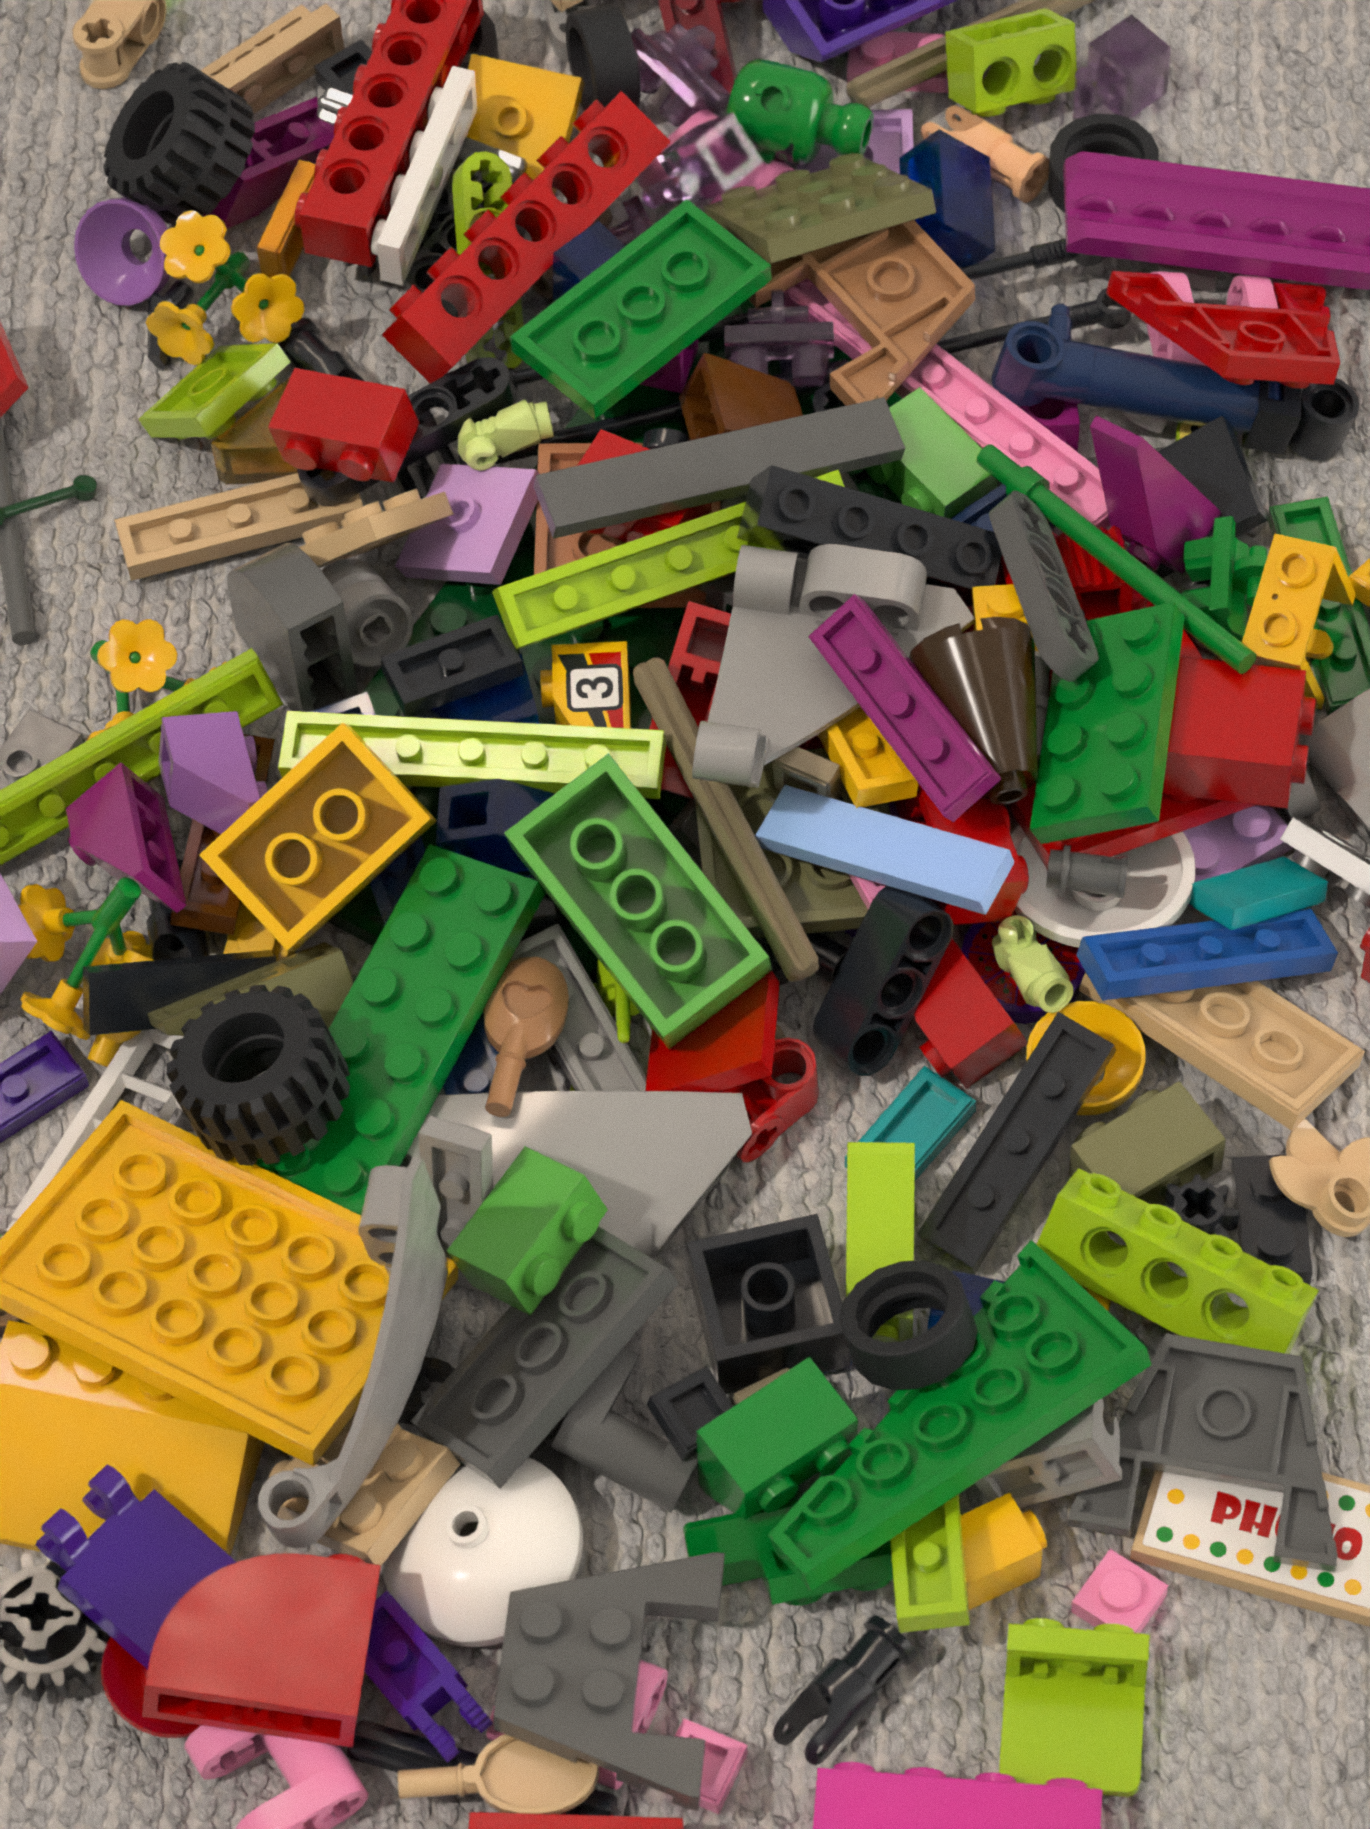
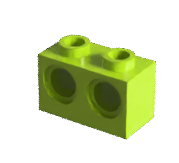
(1010, 51)

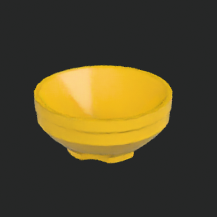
(1125, 1067)

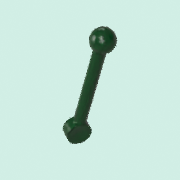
(83, 489)

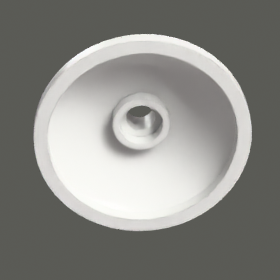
(1154, 893)
(463, 1585)

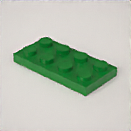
(640, 308)
(1110, 729)

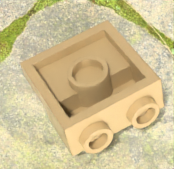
(388, 1500)

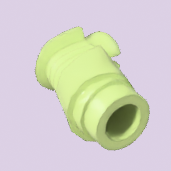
(506, 433)
(1032, 965)

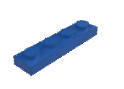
(1205, 955)

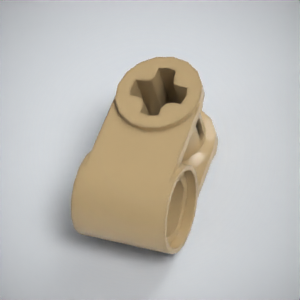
(115, 38)

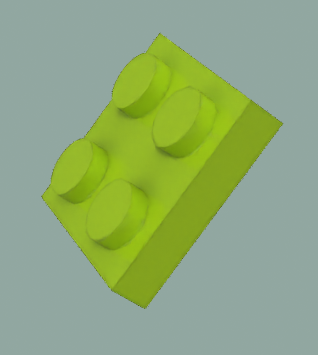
(215, 390)

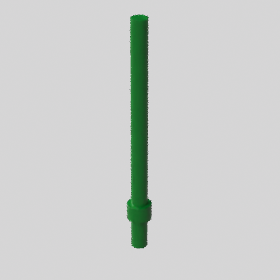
(1113, 556)

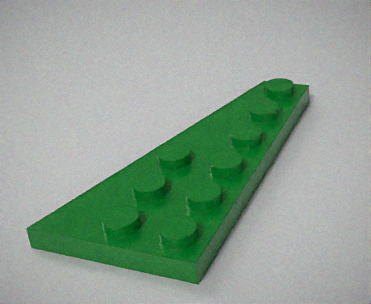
(1034, 1365)

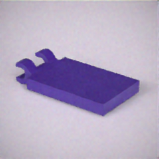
(132, 1564)

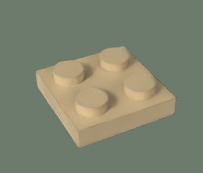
(371, 528)

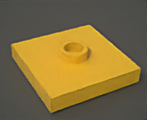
(522, 108)

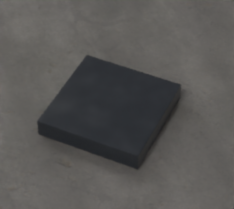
(1217, 468)

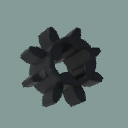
(1203, 1206)

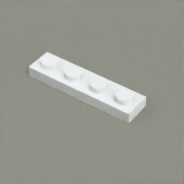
(431, 162)

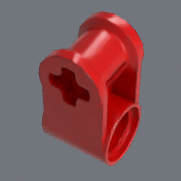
(775, 1105)

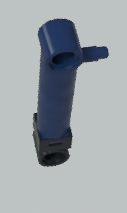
(1045, 363)

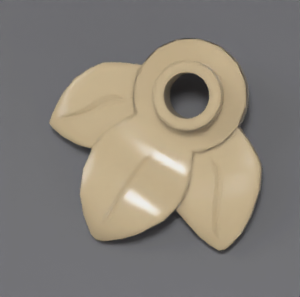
(1326, 1180)

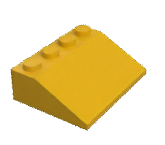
(76, 1414)

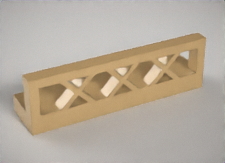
(279, 55)

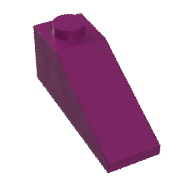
(275, 151)
(1148, 498)
(128, 834)

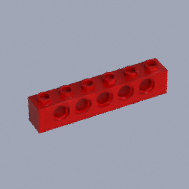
(377, 128)
(434, 338)

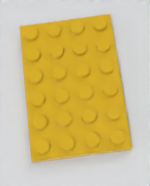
(203, 1280)

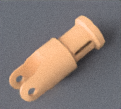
(1009, 163)

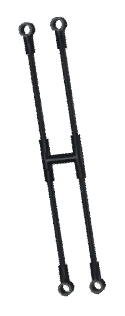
(1038, 256)

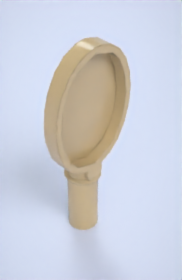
(509, 1779)

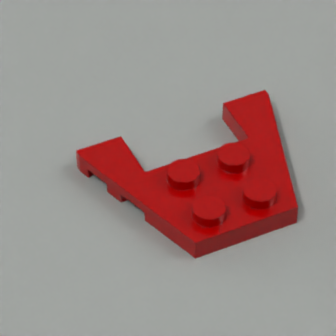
(1240, 341)

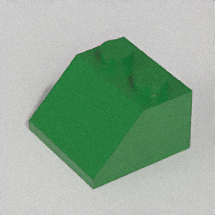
(775, 1442)

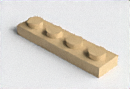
(223, 525)

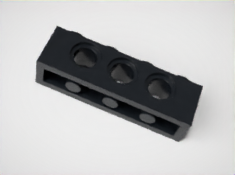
(804, 512)

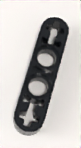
(427, 440)

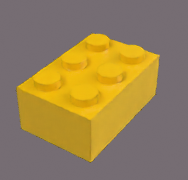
(318, 837)

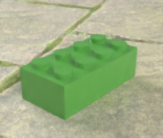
(638, 901)

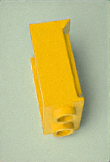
(1288, 603)

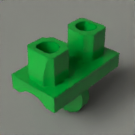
(1233, 575)

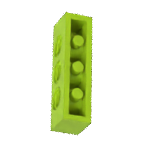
(1144, 1283)

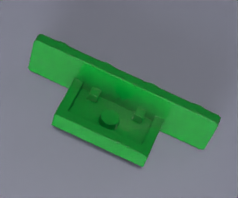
(752, 1556)

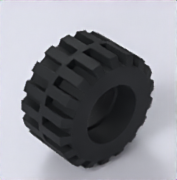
(179, 142)
(280, 1106)

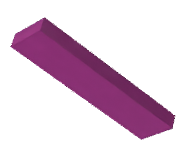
(904, 708)

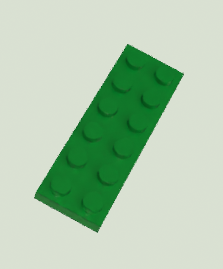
(413, 1015)

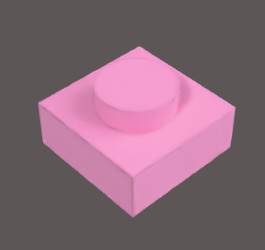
(1119, 1594)

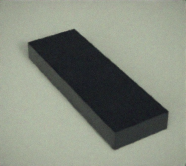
(123, 993)

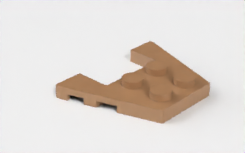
(893, 292)

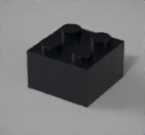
(767, 1301)

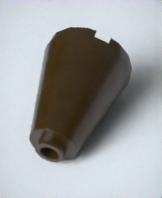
(991, 692)

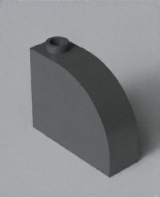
(295, 627)

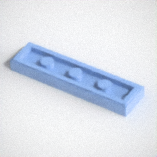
(885, 849)

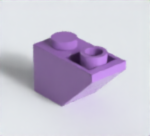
(209, 768)

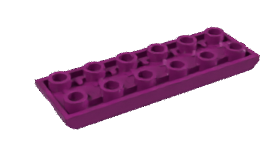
(1217, 219)

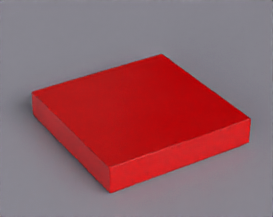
(725, 1049)

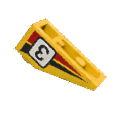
(588, 685)

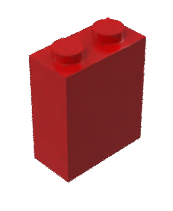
(1238, 733)

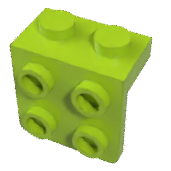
(1074, 1705)

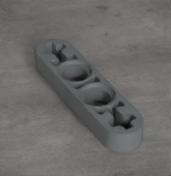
(1043, 586)

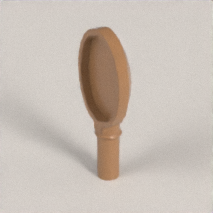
(522, 1022)

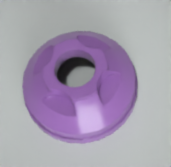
(106, 255)

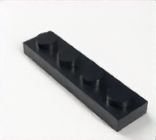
(1017, 1141)

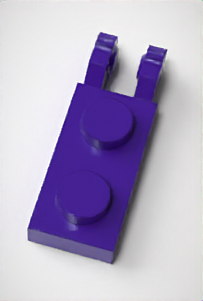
(417, 1675)

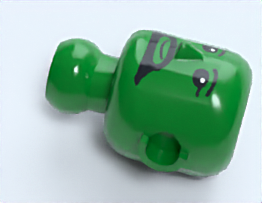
(793, 113)

